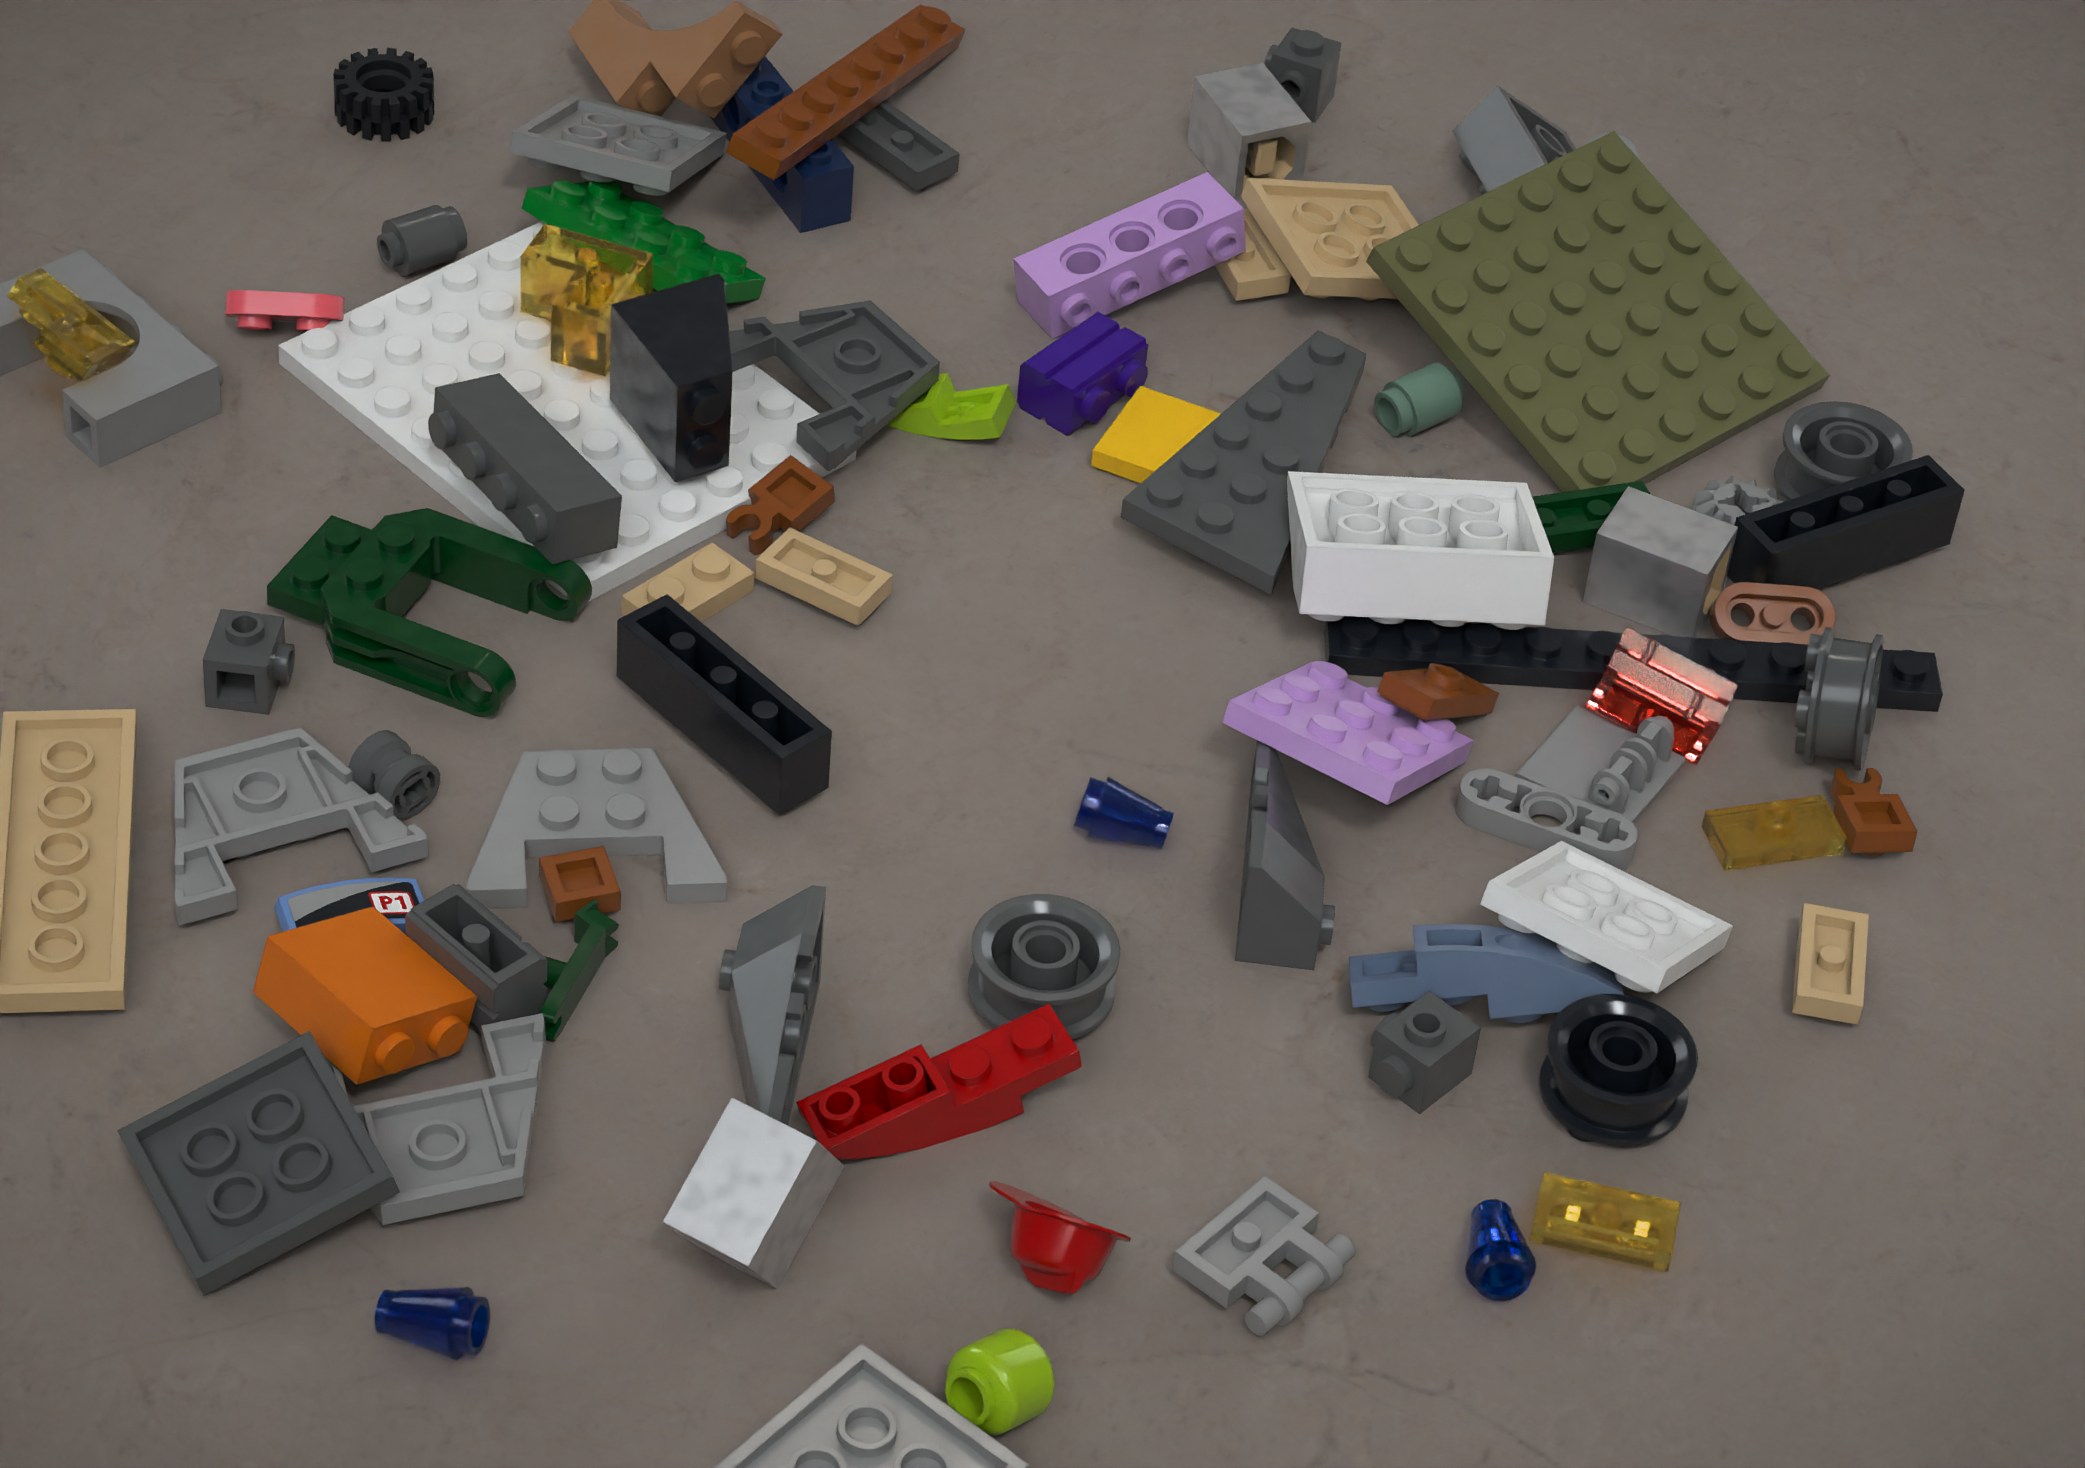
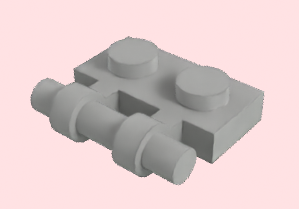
(1250, 1239)

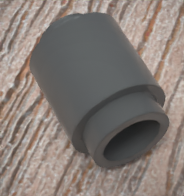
(422, 239)

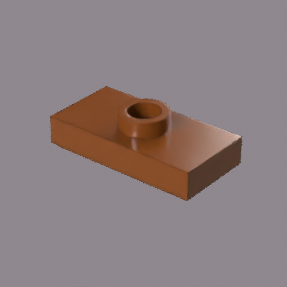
(1437, 693)

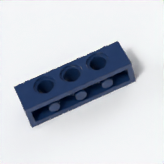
(815, 189)

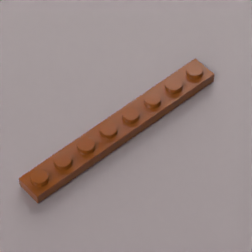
(845, 91)

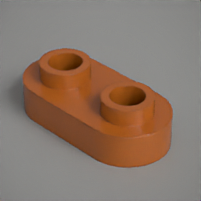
(1770, 612)

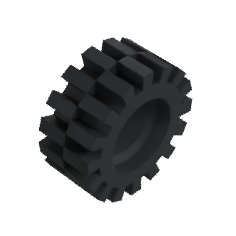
(384, 94)

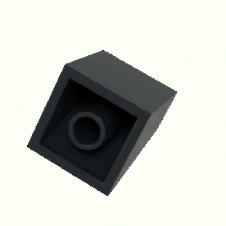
(675, 374)

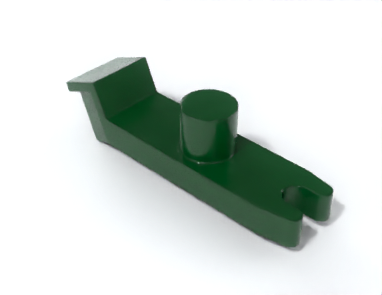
(572, 979)

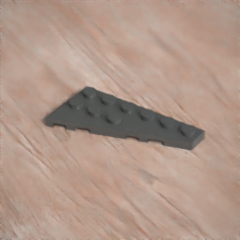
(1229, 483)

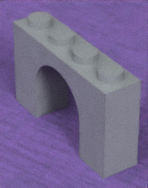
(142, 400)

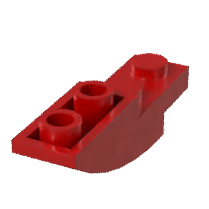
(932, 1100)

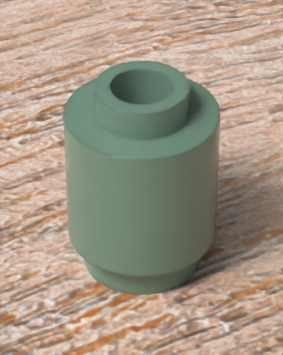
(1419, 400)

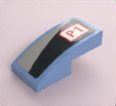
(388, 895)

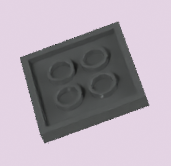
(257, 1162)

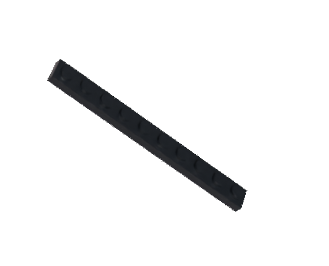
(1577, 657)

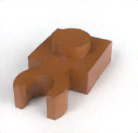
(782, 499)
(1870, 819)

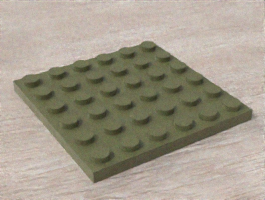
(1597, 319)

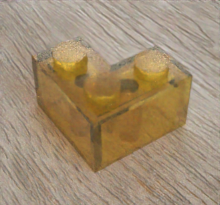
(573, 284)

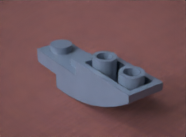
(1515, 970)

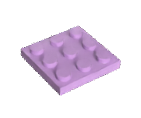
(1348, 731)

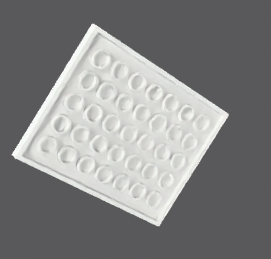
(468, 325)

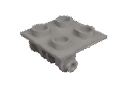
(1606, 762)

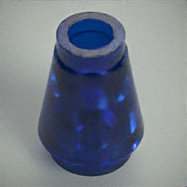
(1122, 815)
(1498, 1253)
(436, 1319)

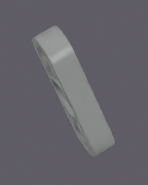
(1508, 791)

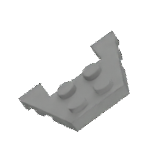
(267, 797)
(590, 801)
(464, 1139)

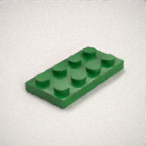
(609, 215)

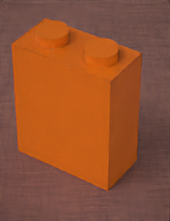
(365, 994)

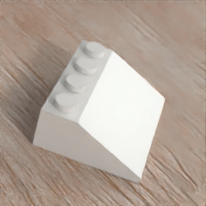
(1417, 550)

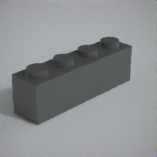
(526, 468)

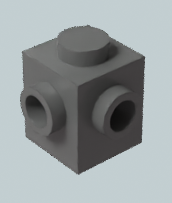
(1306, 69)
(246, 661)
(1423, 1051)

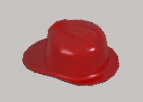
(1055, 1245)

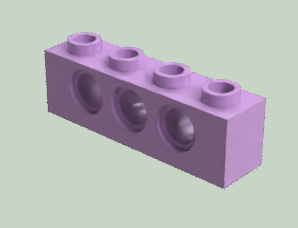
(1130, 254)

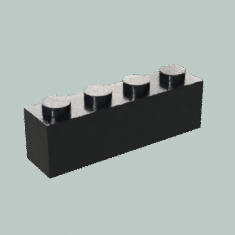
(1848, 527)
(723, 704)

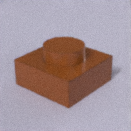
(577, 879)

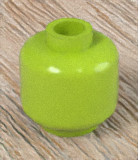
(1000, 1381)

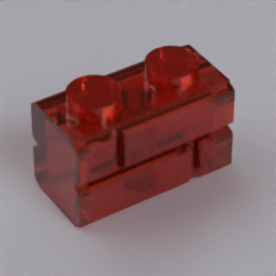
(1653, 681)

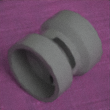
(400, 778)

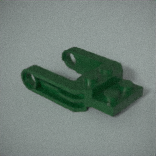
(367, 579)

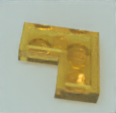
(73, 334)

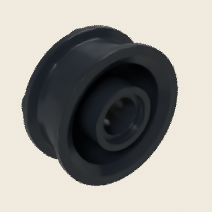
(1617, 1070)

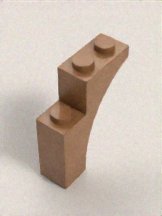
(654, 67)

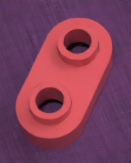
(260, 308)

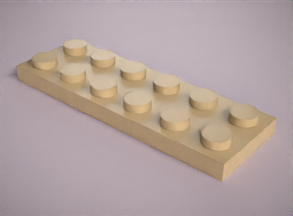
(65, 858)

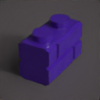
(1083, 374)

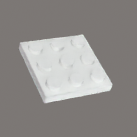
(1606, 917)

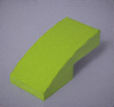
(958, 414)

